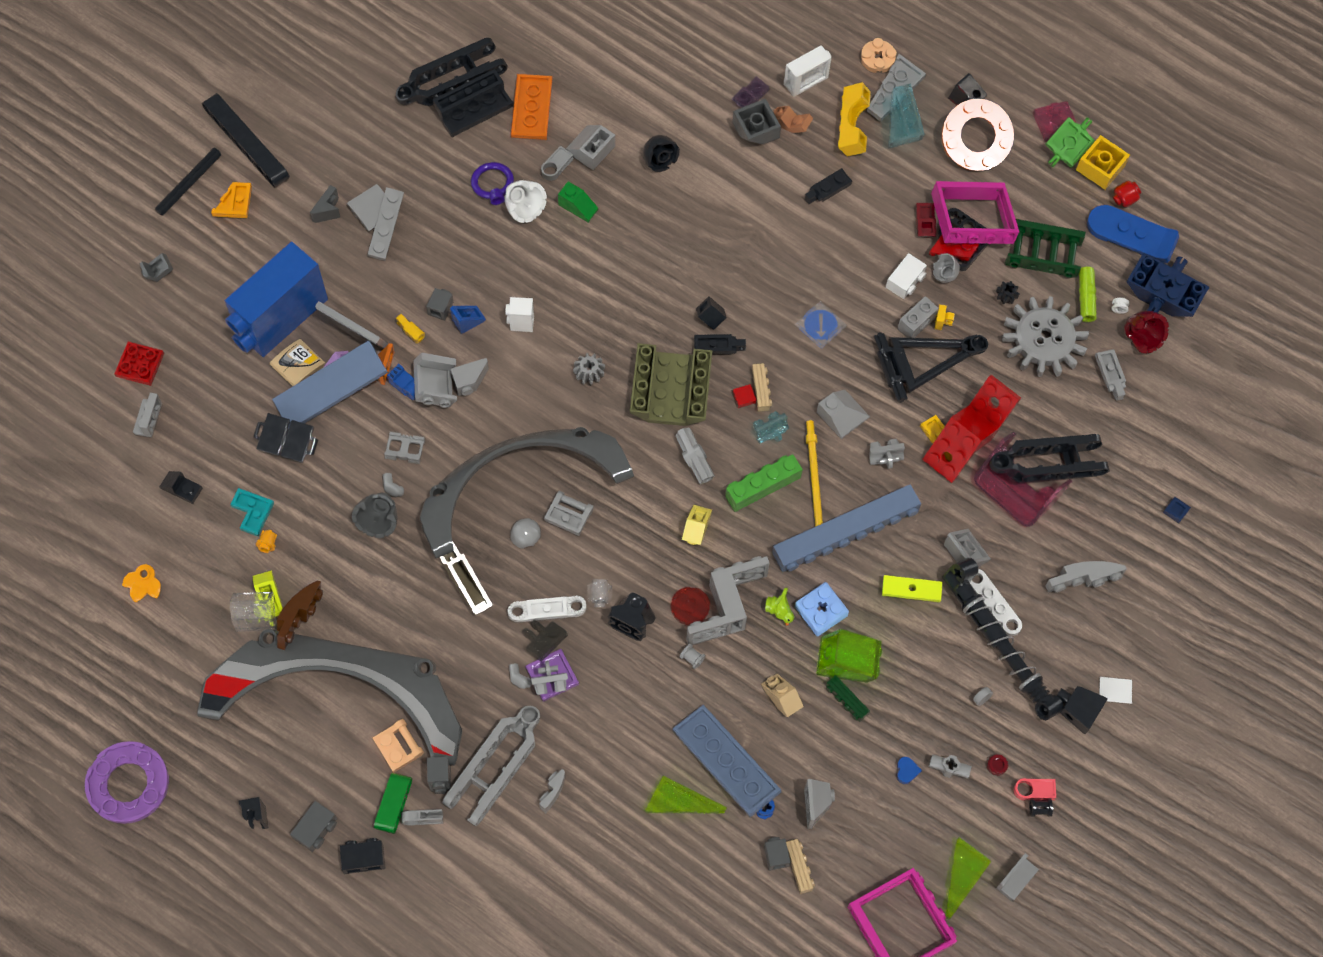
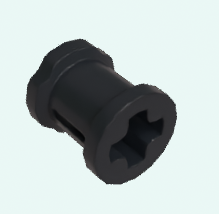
(1033, 804)

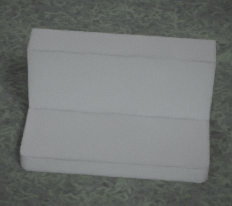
(1017, 878)

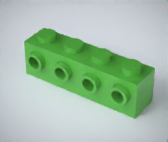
(764, 482)

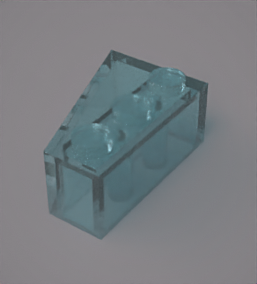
(904, 121)

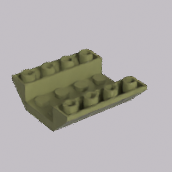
(670, 386)

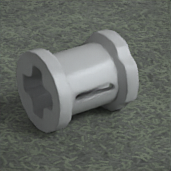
(692, 656)

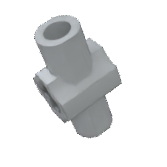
(941, 764)

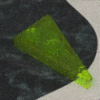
(676, 798)
(966, 871)

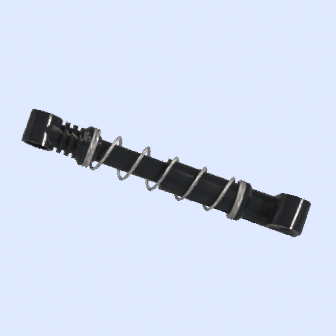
(958, 580)

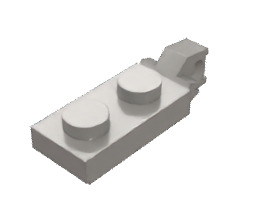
(1111, 373)

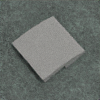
(367, 206)

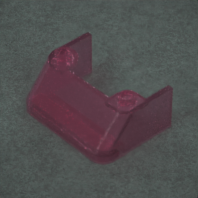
(1016, 498)

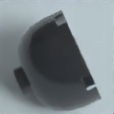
(660, 152)

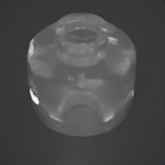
(599, 592)

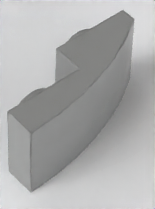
(555, 784)

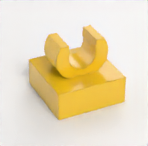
(943, 317)

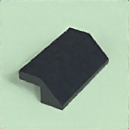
(473, 103)

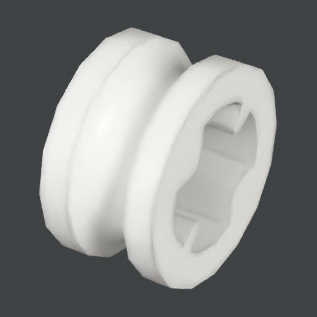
(1120, 305)

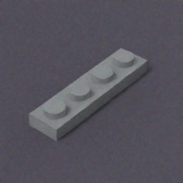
(385, 224)

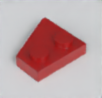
(962, 251)

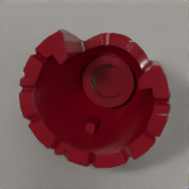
(1147, 330)

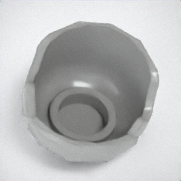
(946, 268)
(525, 533)

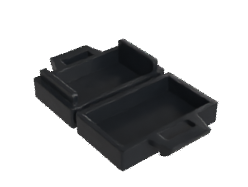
(293, 440)

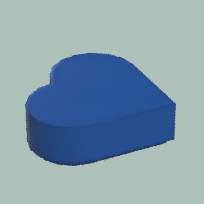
(907, 770)

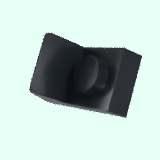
(179, 486)

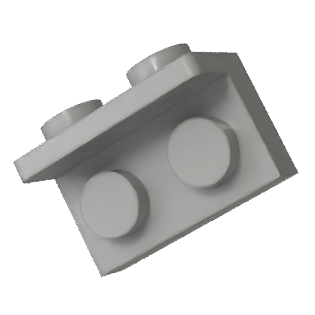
(148, 416)

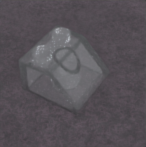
(253, 611)

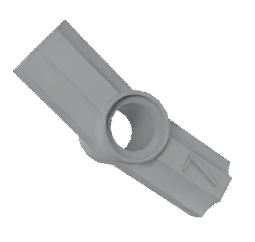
(694, 455)

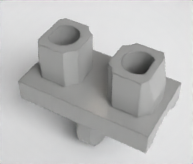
(886, 454)
(558, 679)

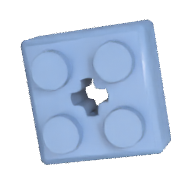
(819, 620)

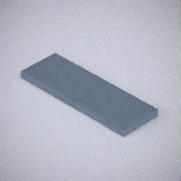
(331, 384)
(727, 760)

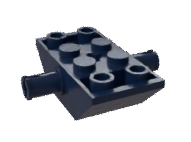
(1166, 287)

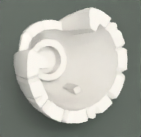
(525, 200)

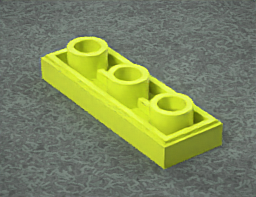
(924, 589)

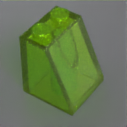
(849, 656)

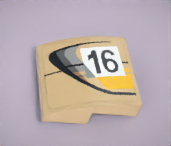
(297, 362)

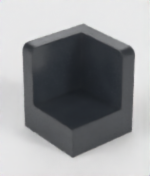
(711, 313)

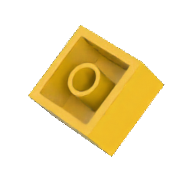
(1102, 162)

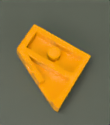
(234, 202)

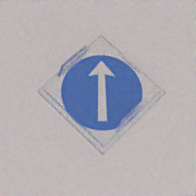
(820, 324)

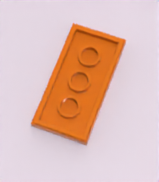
(531, 106)

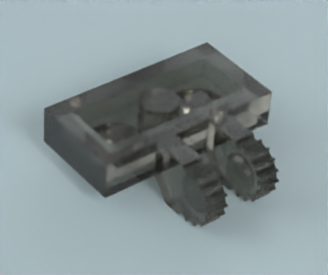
(546, 641)

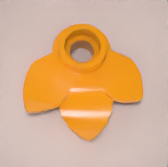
(141, 586)

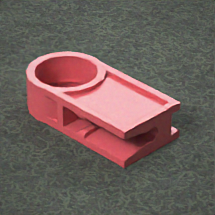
(1041, 789)

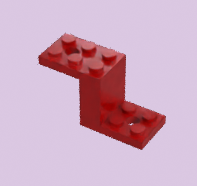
(971, 428)

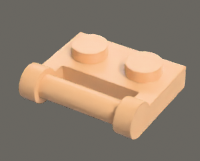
(392, 749)

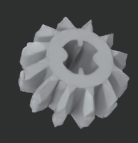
(589, 362)

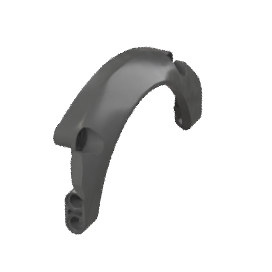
(439, 510)

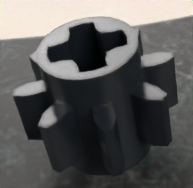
(1007, 292)

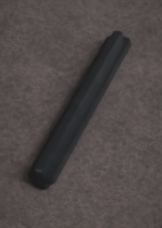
(187, 181)

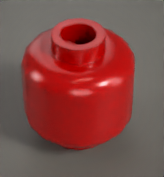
(1127, 194)

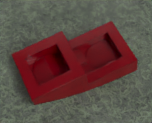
(925, 220)

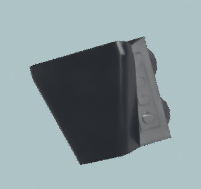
(631, 616)

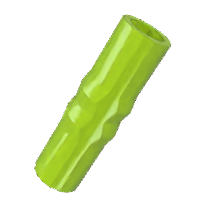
(1087, 294)

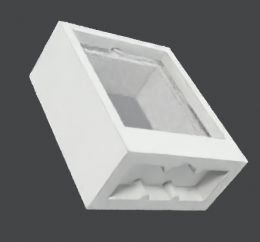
(807, 70)

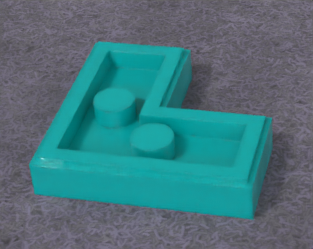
(257, 510)

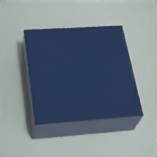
(1176, 510)

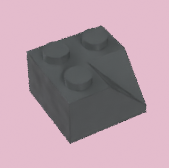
(756, 123)

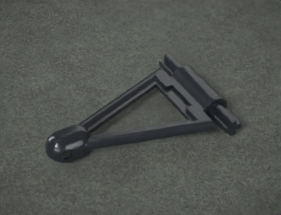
(897, 368)

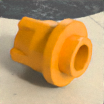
(267, 541)

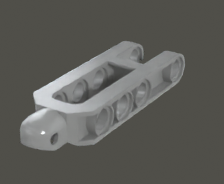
(523, 725)

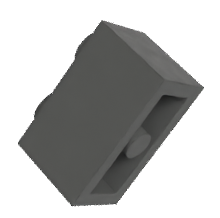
(439, 774)
(314, 826)

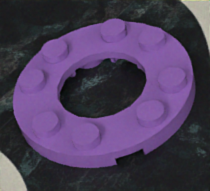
(107, 761)

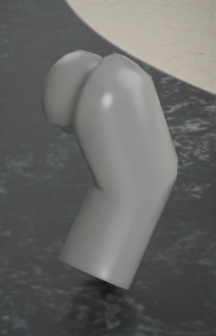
(390, 487)
(518, 679)

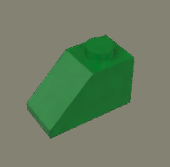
(577, 202)

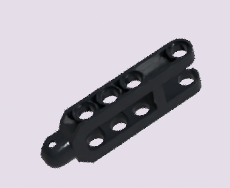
(463, 57)
(1069, 447)

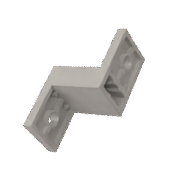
(727, 600)

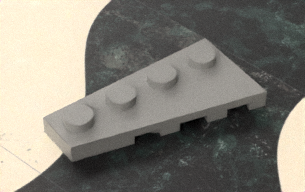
(900, 74)

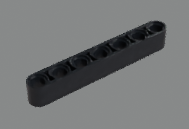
(245, 140)

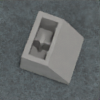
(592, 145)

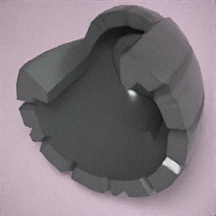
(376, 515)

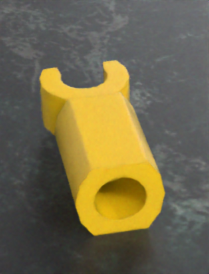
(410, 329)

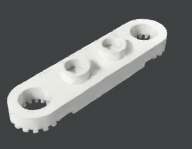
(994, 599)
(547, 608)

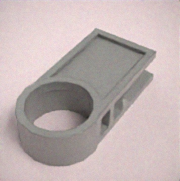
(559, 160)
(422, 817)

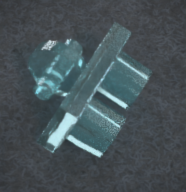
(771, 429)

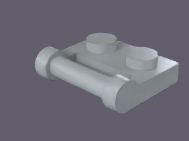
(566, 518)

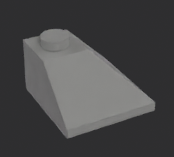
(841, 413)
(817, 800)

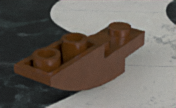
(297, 610)

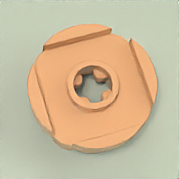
(880, 47)

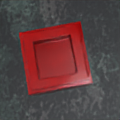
(744, 396)

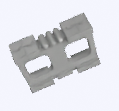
(403, 453)

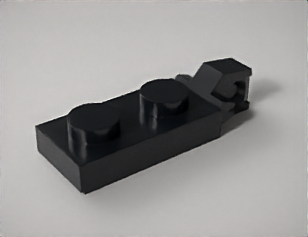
(828, 187)
(719, 343)

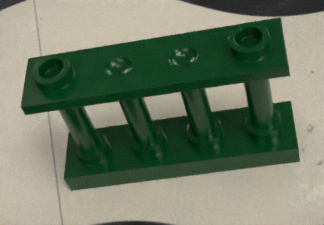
(1055, 235)

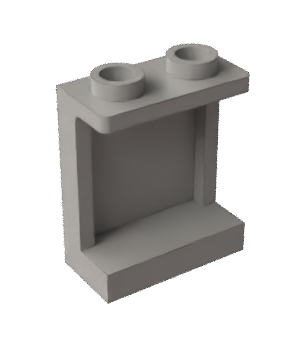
(434, 380)

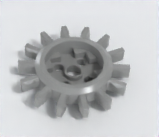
(1051, 351)

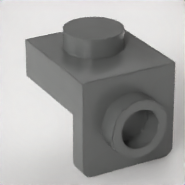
(156, 268)

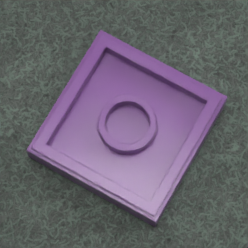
(555, 658)

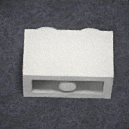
(906, 276)
(520, 314)

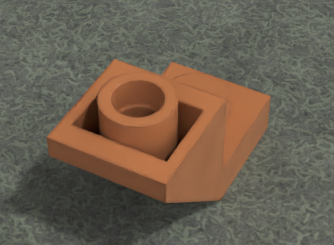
(790, 121)

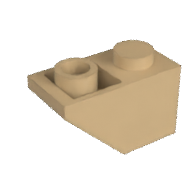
(782, 695)

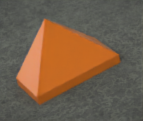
(386, 357)

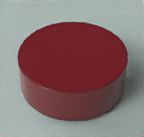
(997, 765)

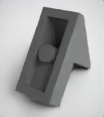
(325, 207)

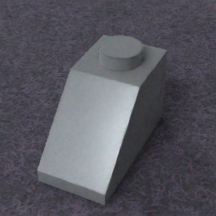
(469, 376)

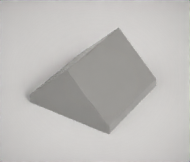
(964, 545)

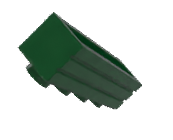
(847, 698)

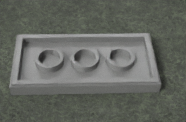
(351, 325)

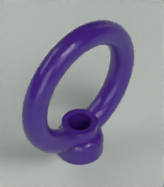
(495, 195)

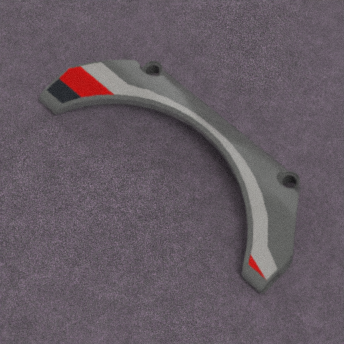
(392, 672)

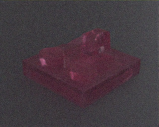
(1051, 118)

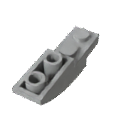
(1091, 572)

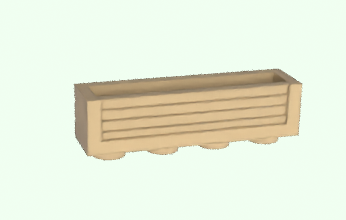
(761, 390)
(799, 866)

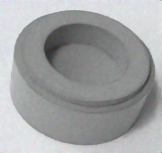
(982, 696)

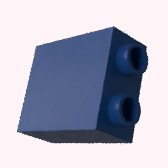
(275, 300)

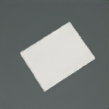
(1116, 689)

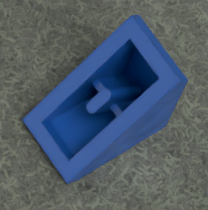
(466, 317)

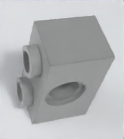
(918, 318)

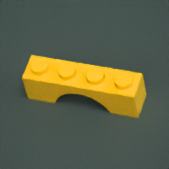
(854, 102)

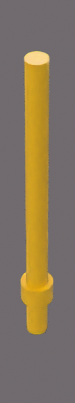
(811, 440)

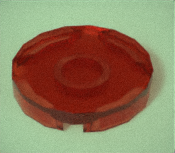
(690, 605)

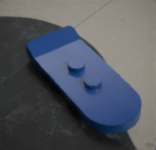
(1132, 232)

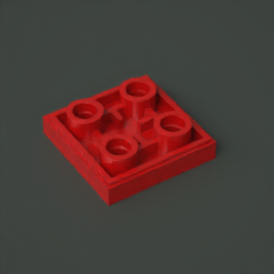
(139, 363)

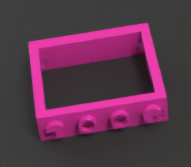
(975, 191)
(926, 898)

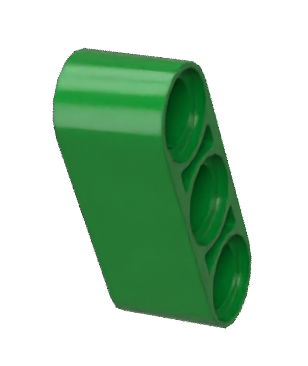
(393, 803)

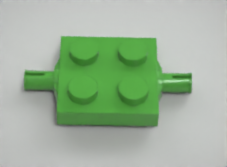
(1070, 142)

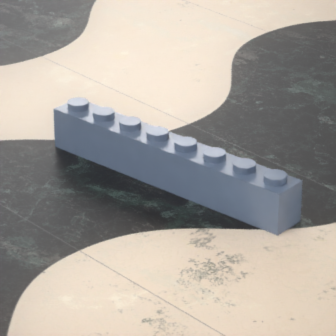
(846, 528)

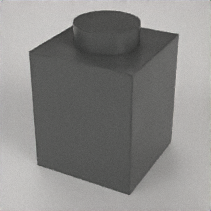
(440, 304)
(776, 853)

